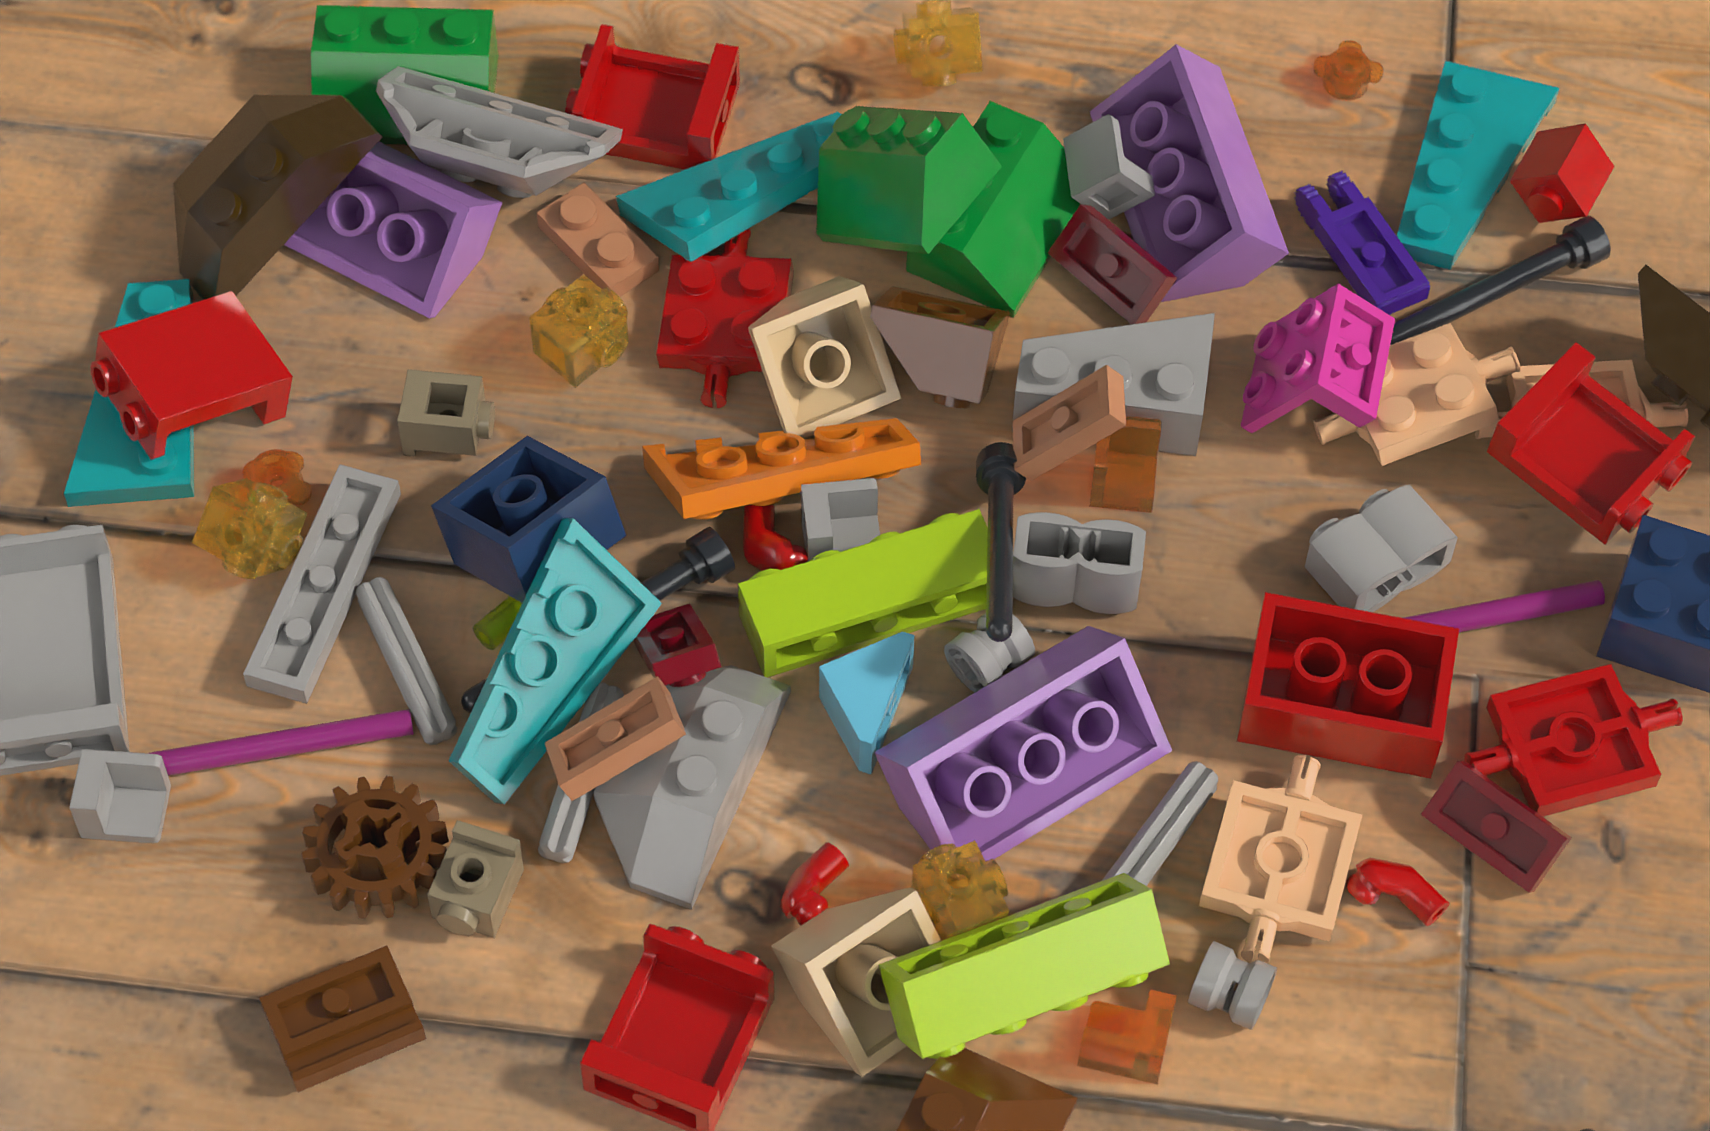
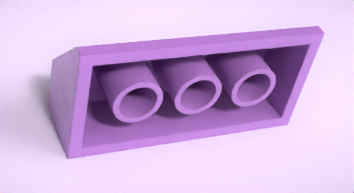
(1209, 202)
(400, 230)
(1027, 746)

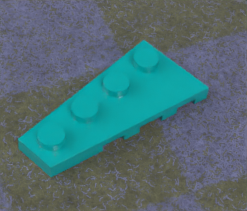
(1466, 156)
(729, 193)
(110, 464)
(557, 652)

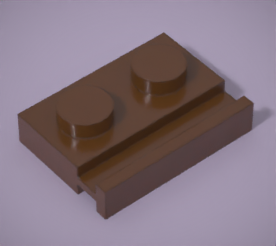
(342, 1018)

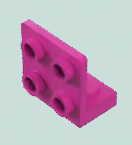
(1322, 352)

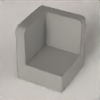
(1100, 171)
(839, 515)
(120, 796)

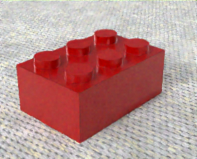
(1349, 685)

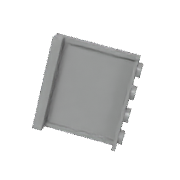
(59, 650)

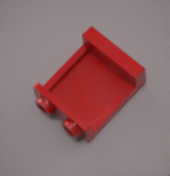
(665, 104)
(189, 370)
(1588, 449)
(680, 1030)

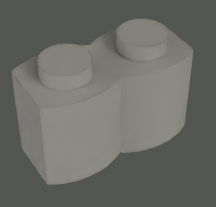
(1380, 550)
(1079, 563)

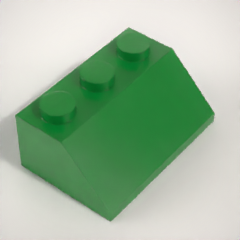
(365, 43)
(899, 177)
(1011, 225)

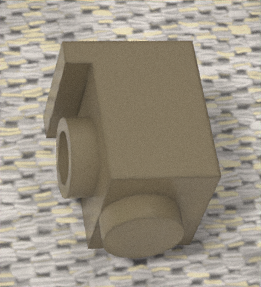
(444, 413)
(477, 905)

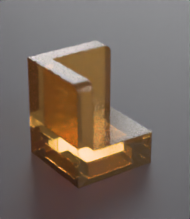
(1127, 466)
(1128, 1039)

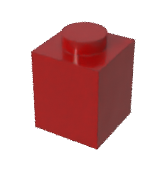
(1562, 173)

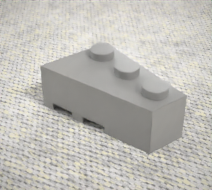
(1160, 364)

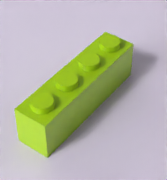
(866, 593)
(1024, 966)

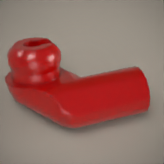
(763, 545)
(1399, 880)
(803, 888)

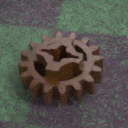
(356, 867)

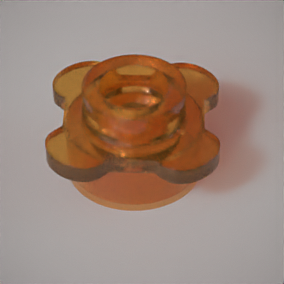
(1347, 71)
(284, 466)

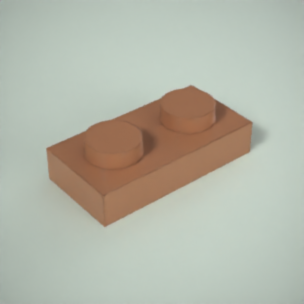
(597, 240)
(1069, 422)
(614, 738)

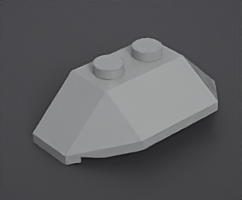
(489, 134)
(680, 801)

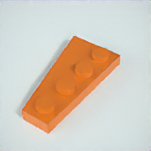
(760, 474)

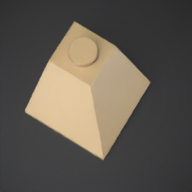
(823, 357)
(838, 972)

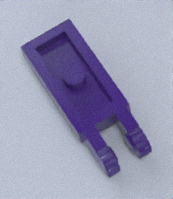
(1363, 245)

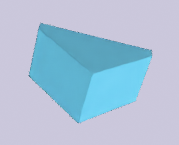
(864, 693)

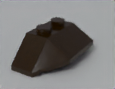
(262, 184)
(1675, 341)

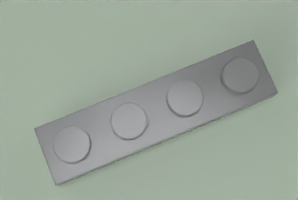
(322, 584)

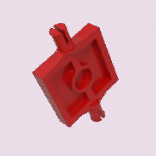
(710, 312)
(1574, 740)

